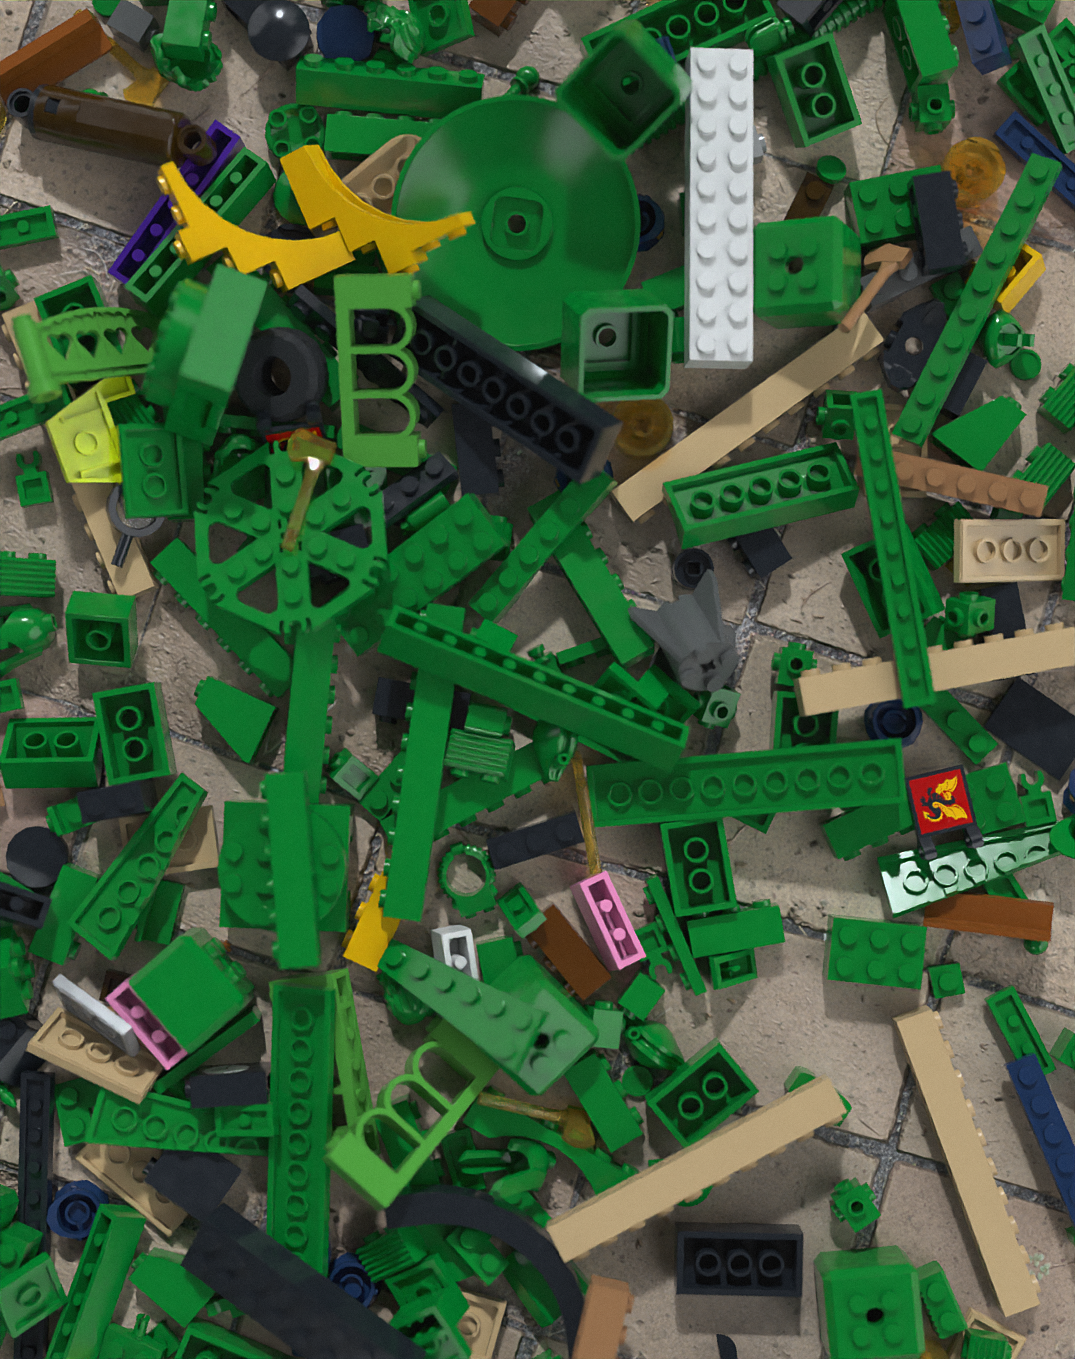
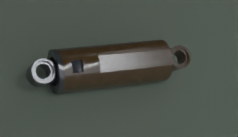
(110, 126)

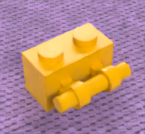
(1023, 275)

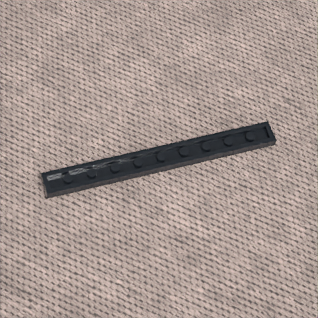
(35, 1183)

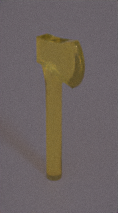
(149, 82)
(317, 452)
(586, 815)
(574, 1119)

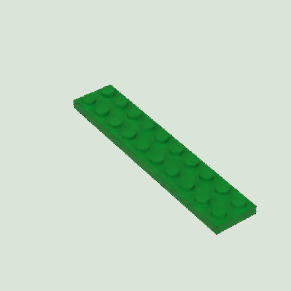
(748, 783)
(304, 1097)

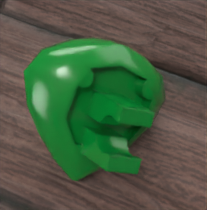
(1002, 338)

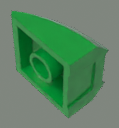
(533, 1288)

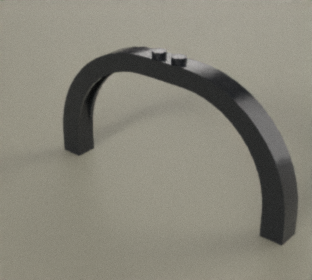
(481, 1211)

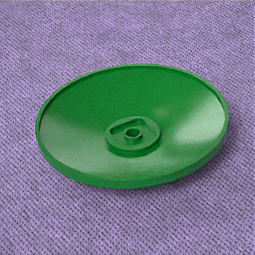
(531, 162)

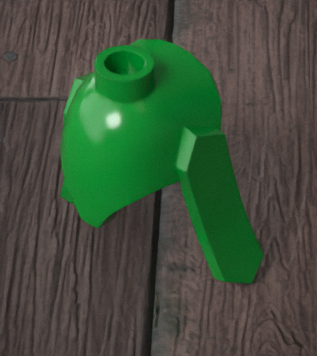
(29, 630)
(522, 1157)

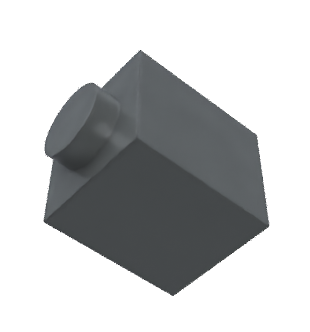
(133, 25)

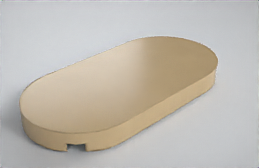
(378, 175)

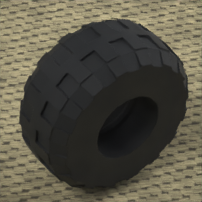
(306, 366)

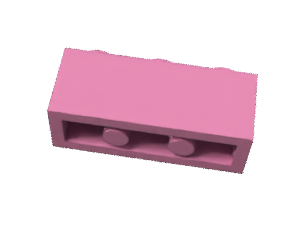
(607, 921)
(146, 1025)

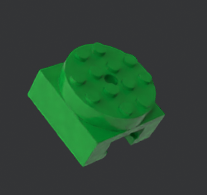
(202, 350)
(245, 872)

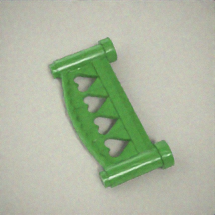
(48, 369)

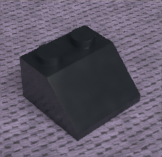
(14, 1039)

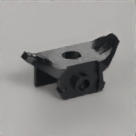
(920, 322)

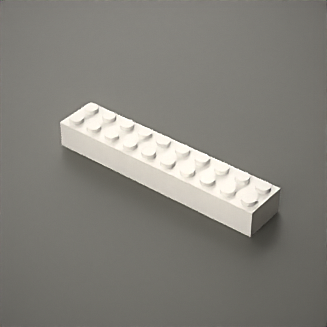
(719, 209)

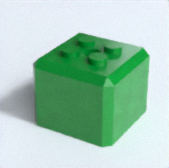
(601, 104)
(824, 286)
(633, 361)
(193, 987)
(567, 1027)
(863, 1279)

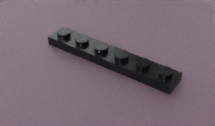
(373, 366)

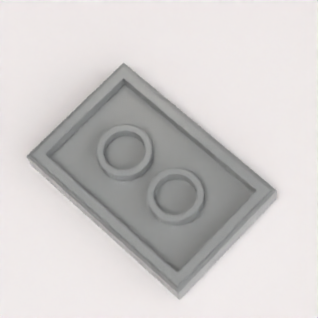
(96, 1016)

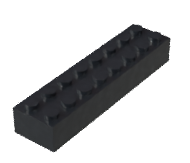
(510, 391)
(289, 1294)

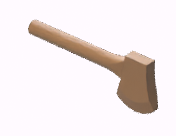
(887, 260)

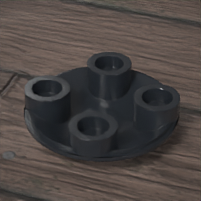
(278, 30)

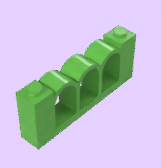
(377, 291)
(348, 1051)
(360, 1166)

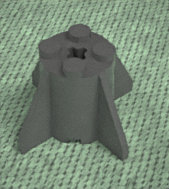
(692, 639)

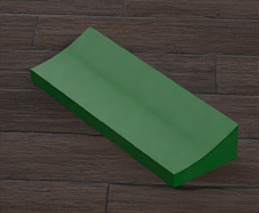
(760, 495)

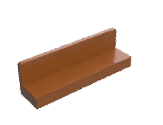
(55, 54)
(992, 916)

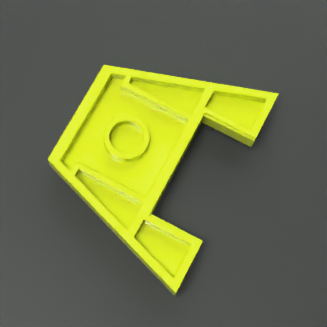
(87, 436)

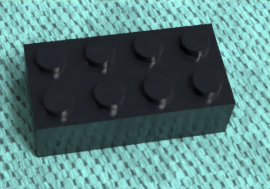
(738, 1259)

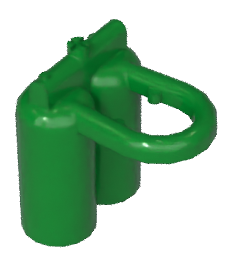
(424, 514)

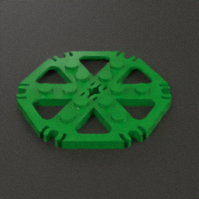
(291, 567)

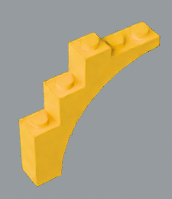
(331, 204)
(243, 251)

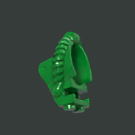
(474, 901)

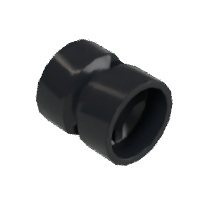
(371, 324)
(690, 568)

